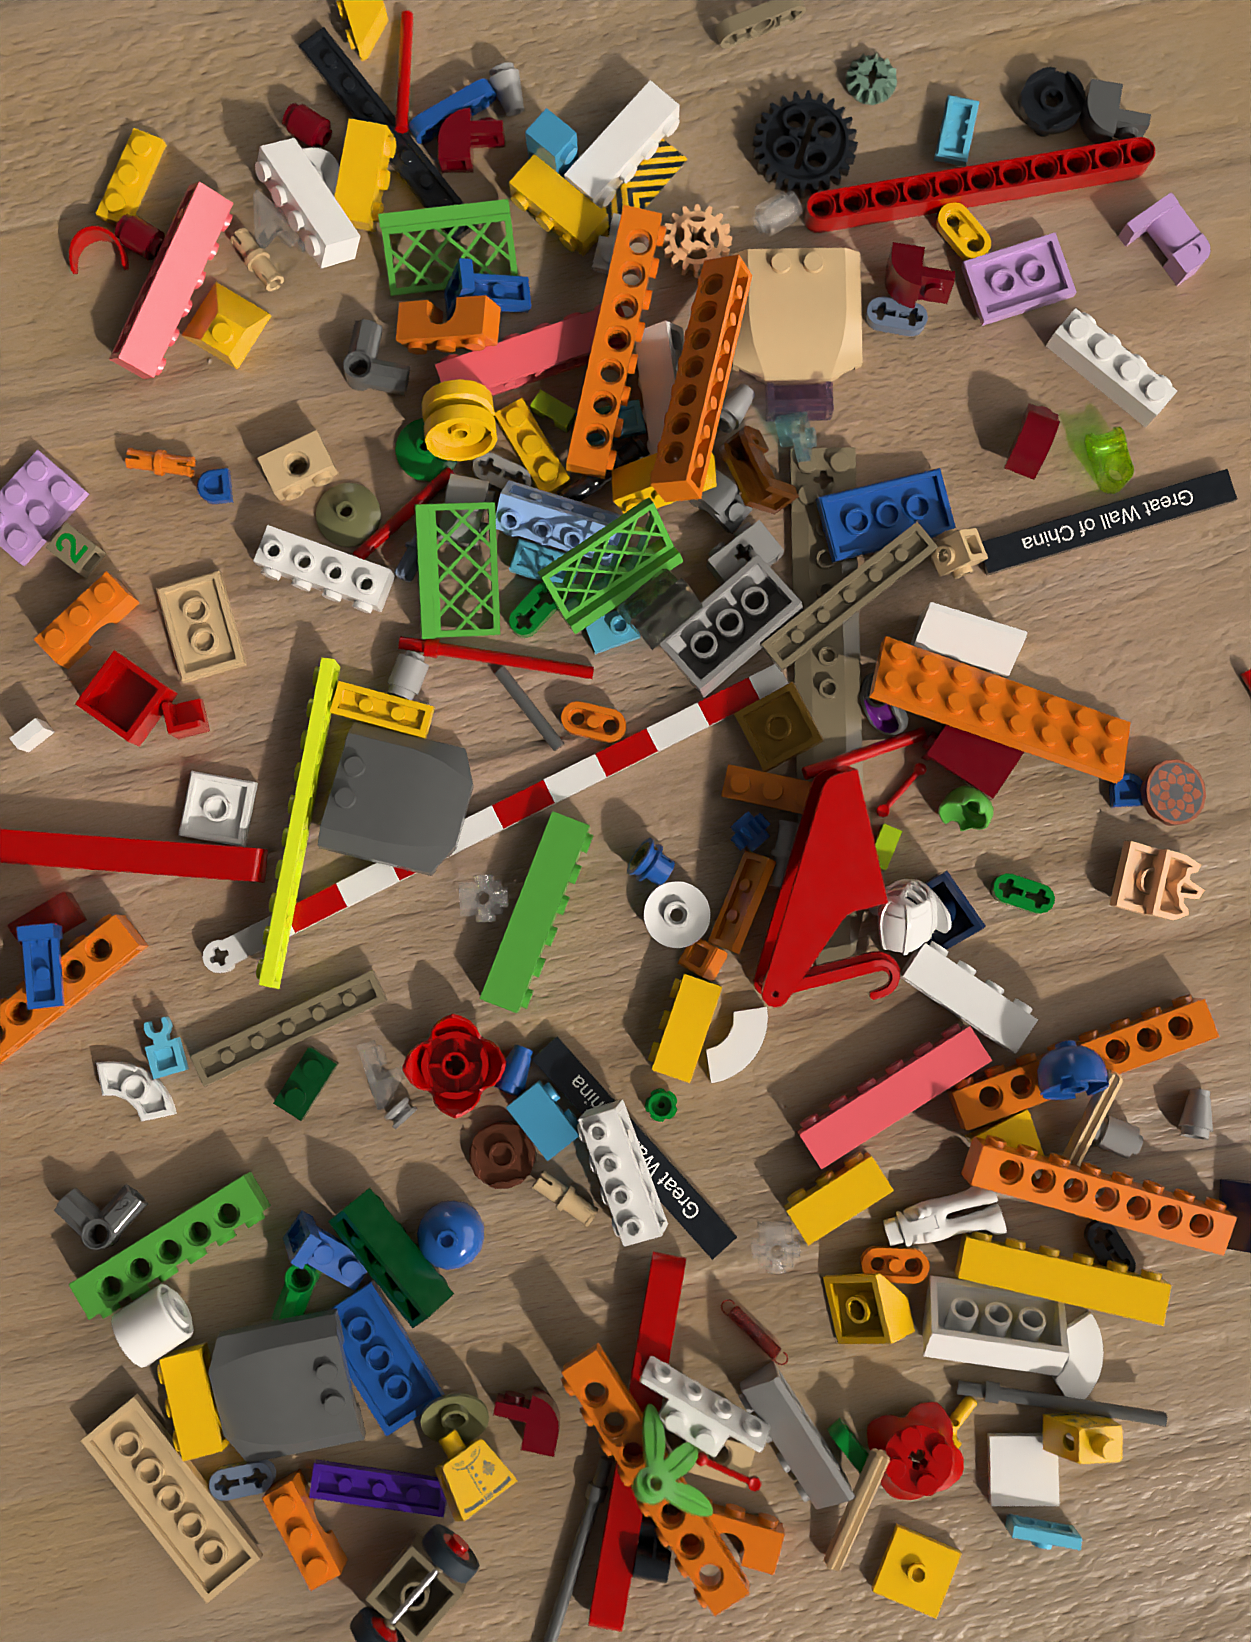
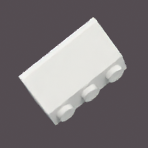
(968, 639)

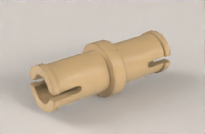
(257, 259)
(565, 1198)

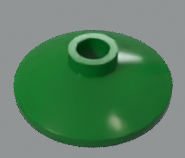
(414, 461)

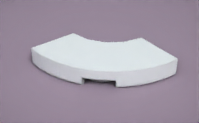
(739, 1046)
(137, 1087)
(1085, 1358)

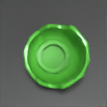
(967, 808)

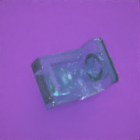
(796, 432)

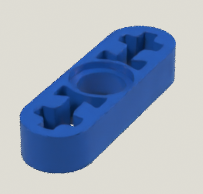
(475, 96)

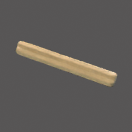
(1091, 1122)
(856, 1509)

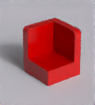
(185, 718)

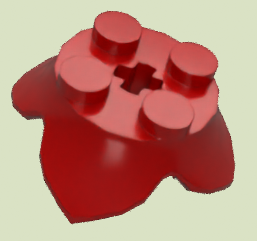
(429, 1071)
(923, 1428)

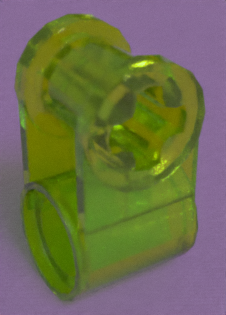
(1107, 453)

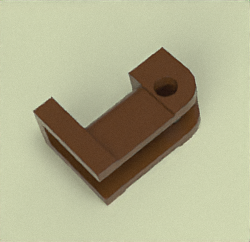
(752, 473)

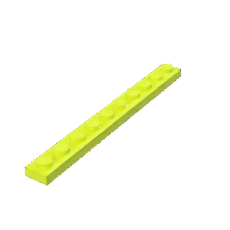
(296, 835)

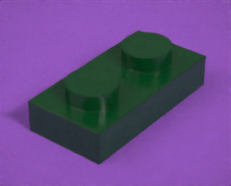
(306, 1083)

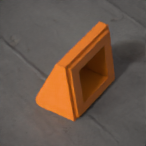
(703, 959)

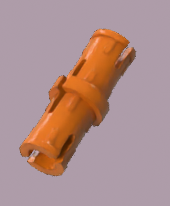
(160, 462)

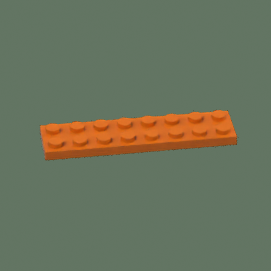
(1000, 710)

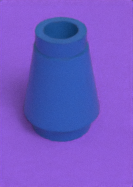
(516, 1071)

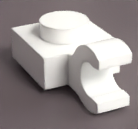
(605, 247)

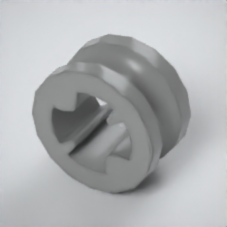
(400, 1113)

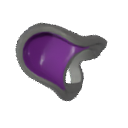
(883, 717)

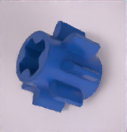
(750, 831)

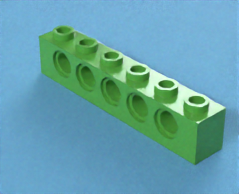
(94, 1289)

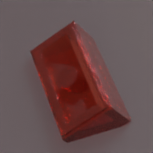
(59, 910)

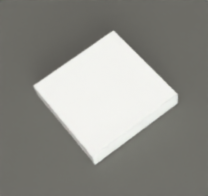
(218, 809)
(1021, 1471)

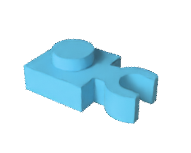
(166, 1054)

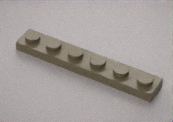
(849, 596)
(288, 1028)

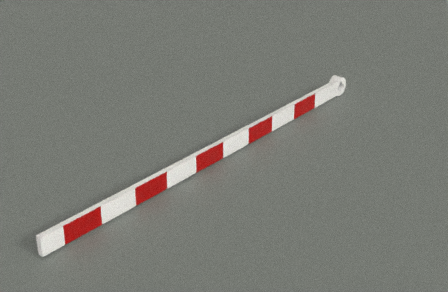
(513, 809)

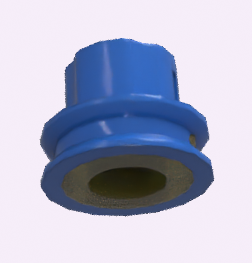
(650, 863)

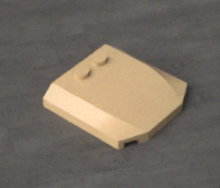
(801, 315)

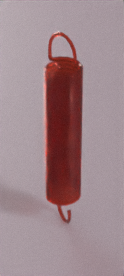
(754, 1332)

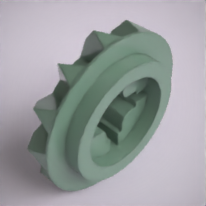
(882, 87)

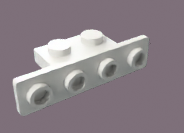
(700, 1413)

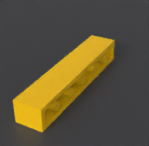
(1063, 1278)

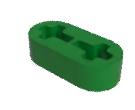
(528, 605)
(1025, 886)
(848, 1444)

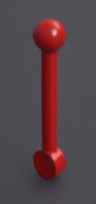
(884, 809)
(753, 1482)

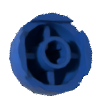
(1071, 1071)
(450, 1234)

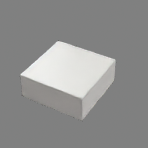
(31, 735)

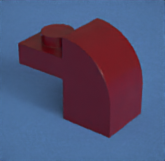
(461, 135)
(911, 281)
(1032, 441)
(540, 1415)

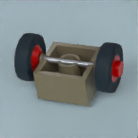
(416, 1588)

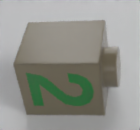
(75, 550)

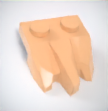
(1154, 881)

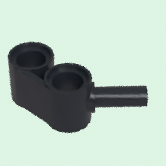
(651, 1557)

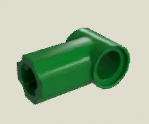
(295, 1293)

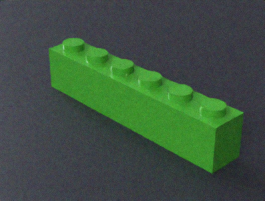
(535, 913)

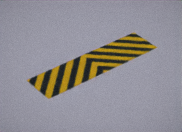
(647, 181)

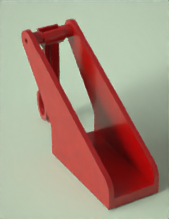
(825, 879)

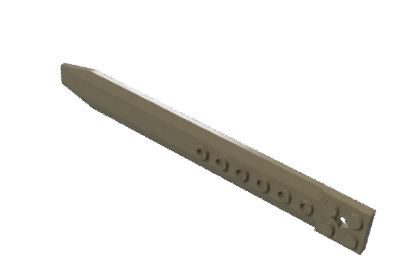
(831, 669)

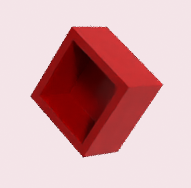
(125, 698)

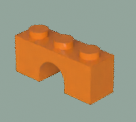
(471, 326)
(69, 634)
(760, 1535)
(313, 1549)

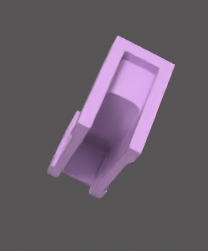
(1174, 235)

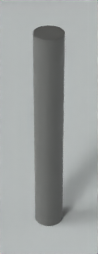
(529, 708)

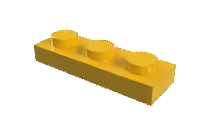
(131, 176)
(532, 447)
(382, 710)

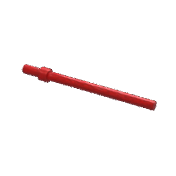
(434, 647)

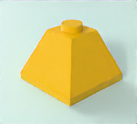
(226, 325)
(867, 1309)

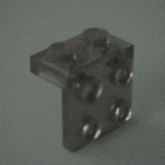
(659, 607)

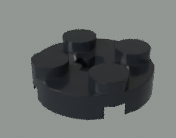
(1048, 119)

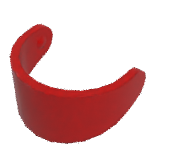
(88, 236)

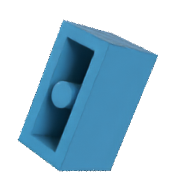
(552, 142)
(544, 1119)

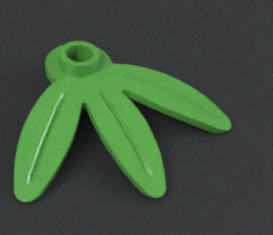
(665, 1472)

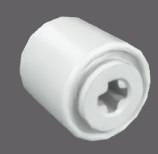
(152, 1325)

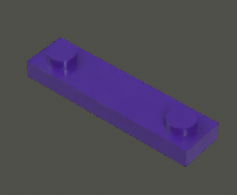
(377, 1488)

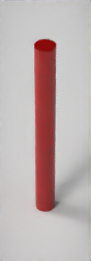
(404, 71)
(403, 515)
(866, 752)

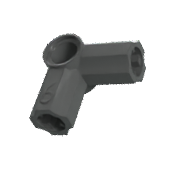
(363, 352)
(86, 1216)

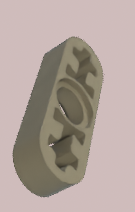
(758, 21)

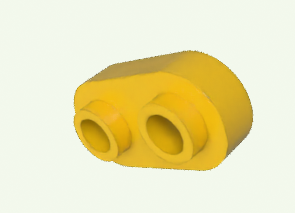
(966, 232)

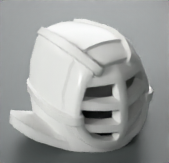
(903, 923)

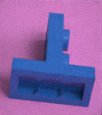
(508, 292)
(42, 965)
(323, 1251)

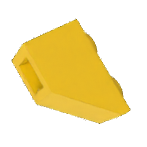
(366, 22)

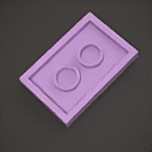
(1018, 279)
(35, 505)

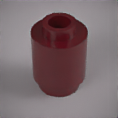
(307, 125)
(139, 236)

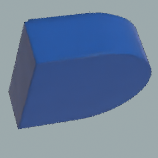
(216, 486)
(1126, 792)

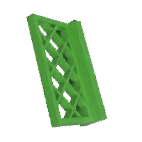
(437, 219)
(428, 570)
(620, 581)

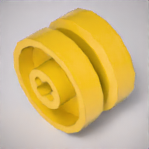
(459, 420)

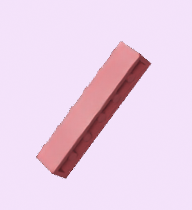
(172, 281)
(529, 356)
(893, 1095)

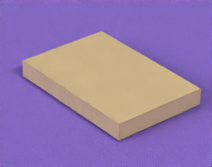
(201, 626)

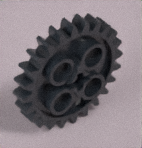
(832, 152)

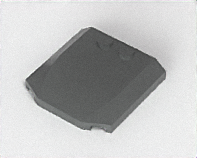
(397, 799)
(285, 1387)

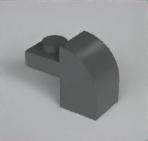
(1102, 117)
(724, 504)

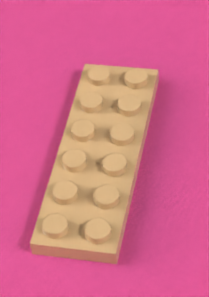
(172, 1498)

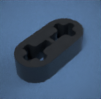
(1115, 1241)

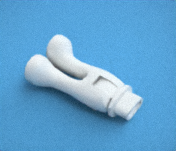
(928, 1221)

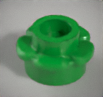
(660, 1114)

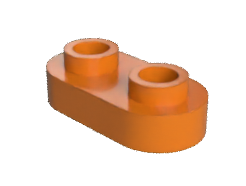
(594, 721)
(894, 1263)

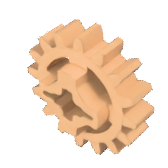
(696, 226)

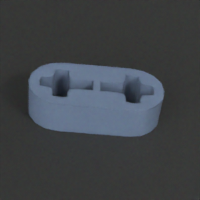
(894, 318)
(243, 1487)

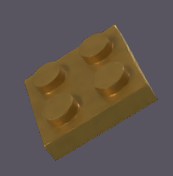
(779, 727)

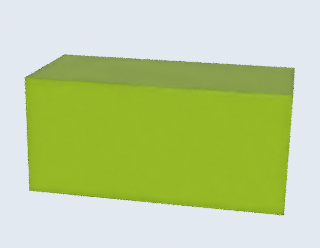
(548, 406)
(886, 843)

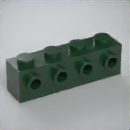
(391, 1258)

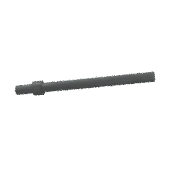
(994, 1393)
(595, 1494)

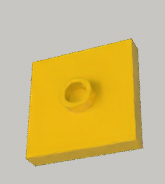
(916, 1571)

